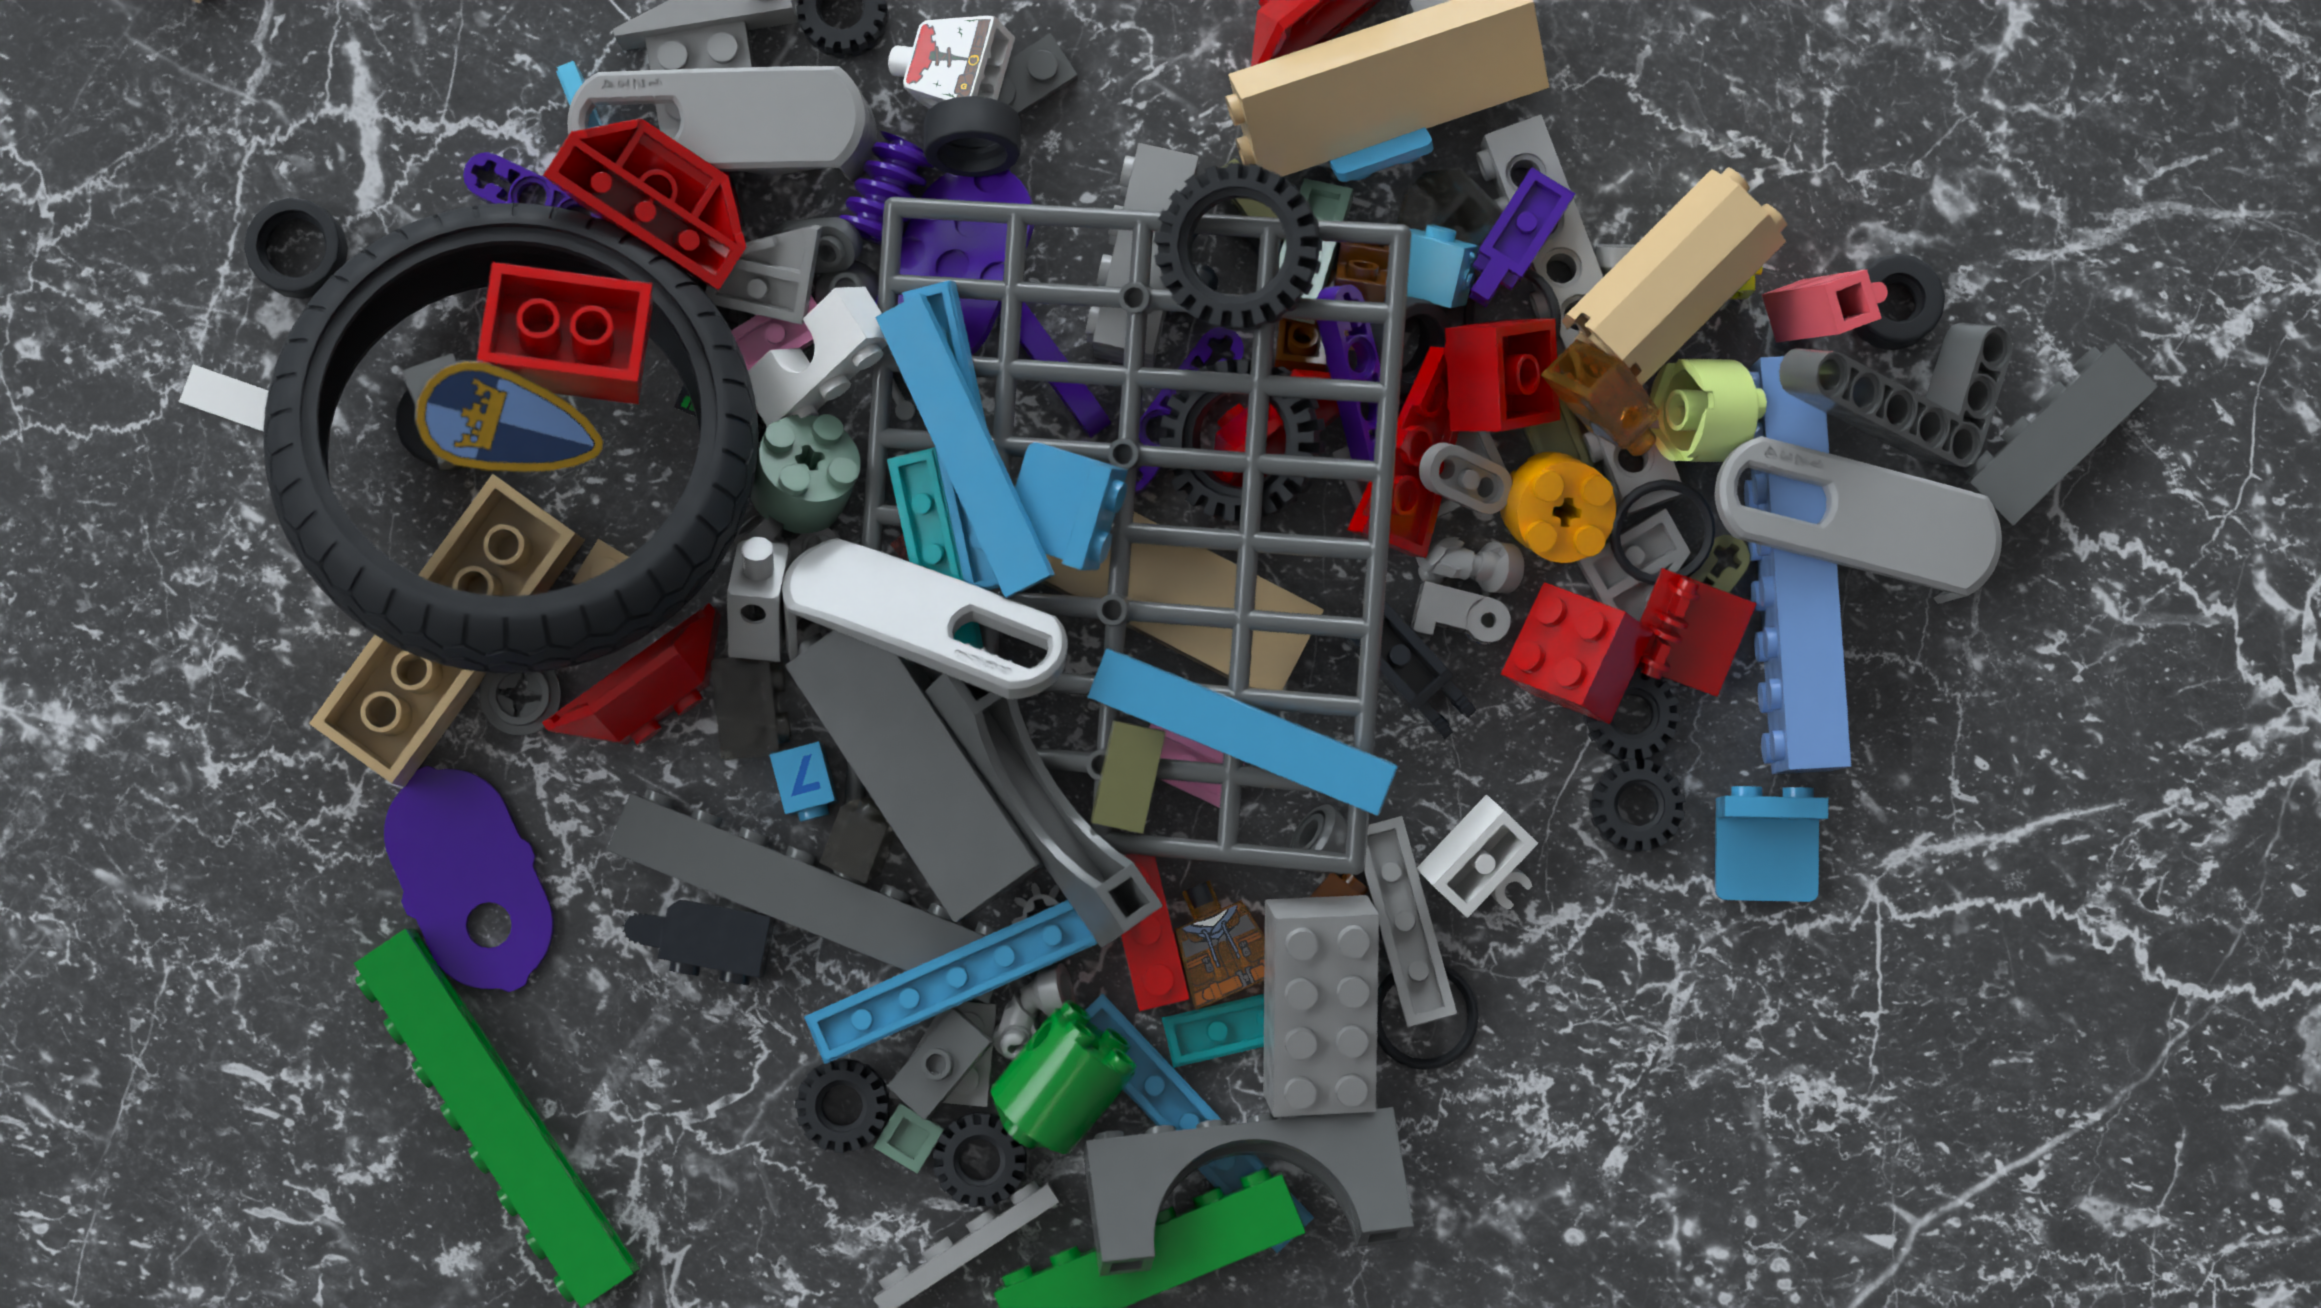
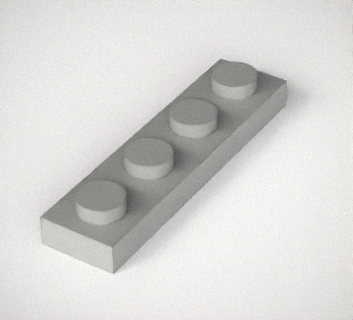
(1406, 925)
(947, 1256)

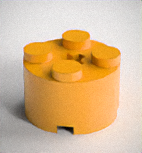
(1585, 512)

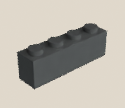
(2060, 434)

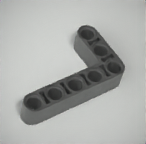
(1934, 429)

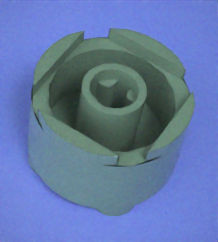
(805, 472)

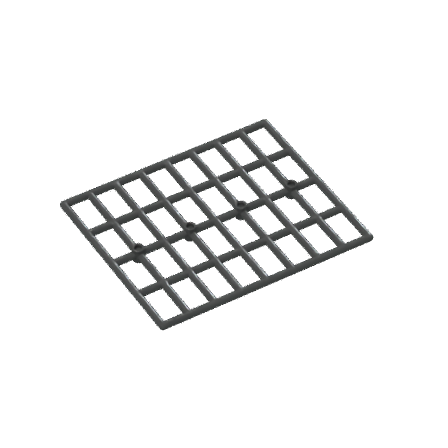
(1128, 453)

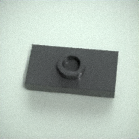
(940, 1063)

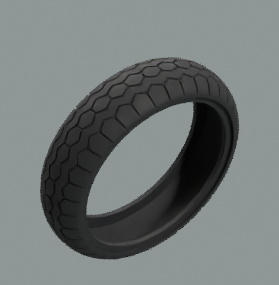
(492, 632)

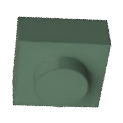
(908, 1138)

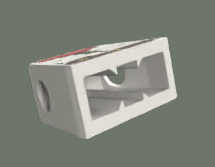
(954, 59)

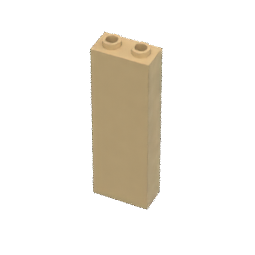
(1385, 82)
(1199, 579)

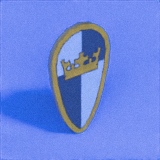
(501, 421)

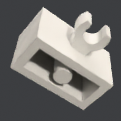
(1479, 858)

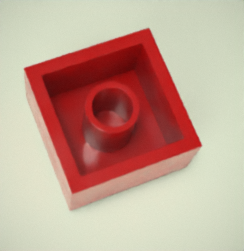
(1498, 374)
(1577, 652)

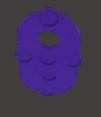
(964, 247)
(462, 850)

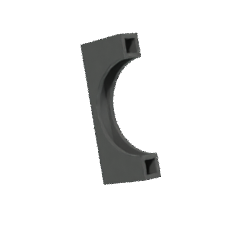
(1346, 1152)

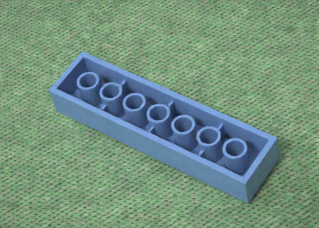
(1797, 603)

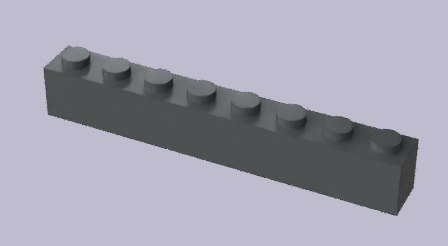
(786, 884)

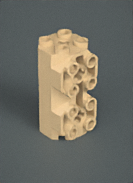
(1679, 274)

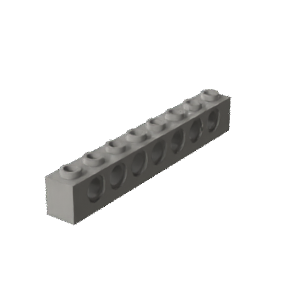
(1529, 146)

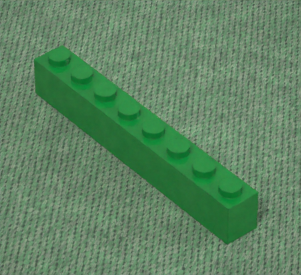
(496, 1118)

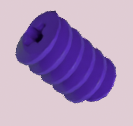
(888, 179)

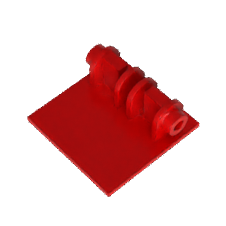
(1693, 631)

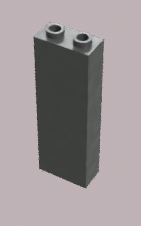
(914, 770)

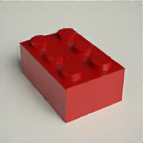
(568, 331)

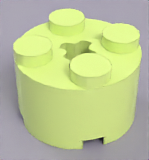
(1705, 409)

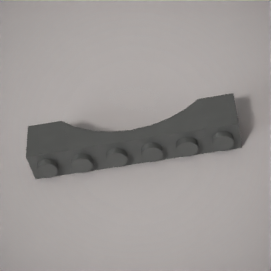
(1092, 875)

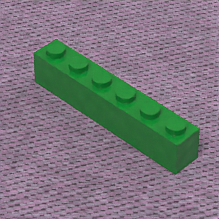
(1185, 1247)

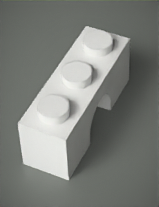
(844, 343)

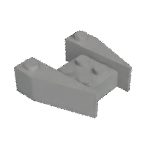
(702, 37)

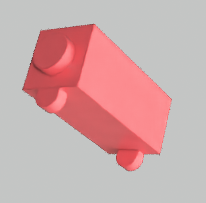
(1824, 305)

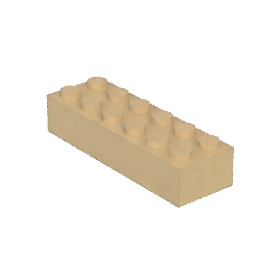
(400, 705)

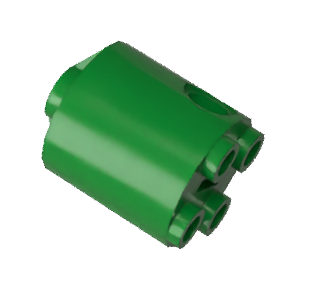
(1062, 1080)

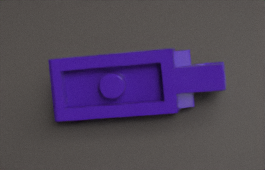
(1519, 234)

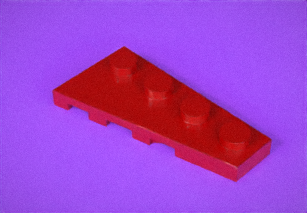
(1420, 425)

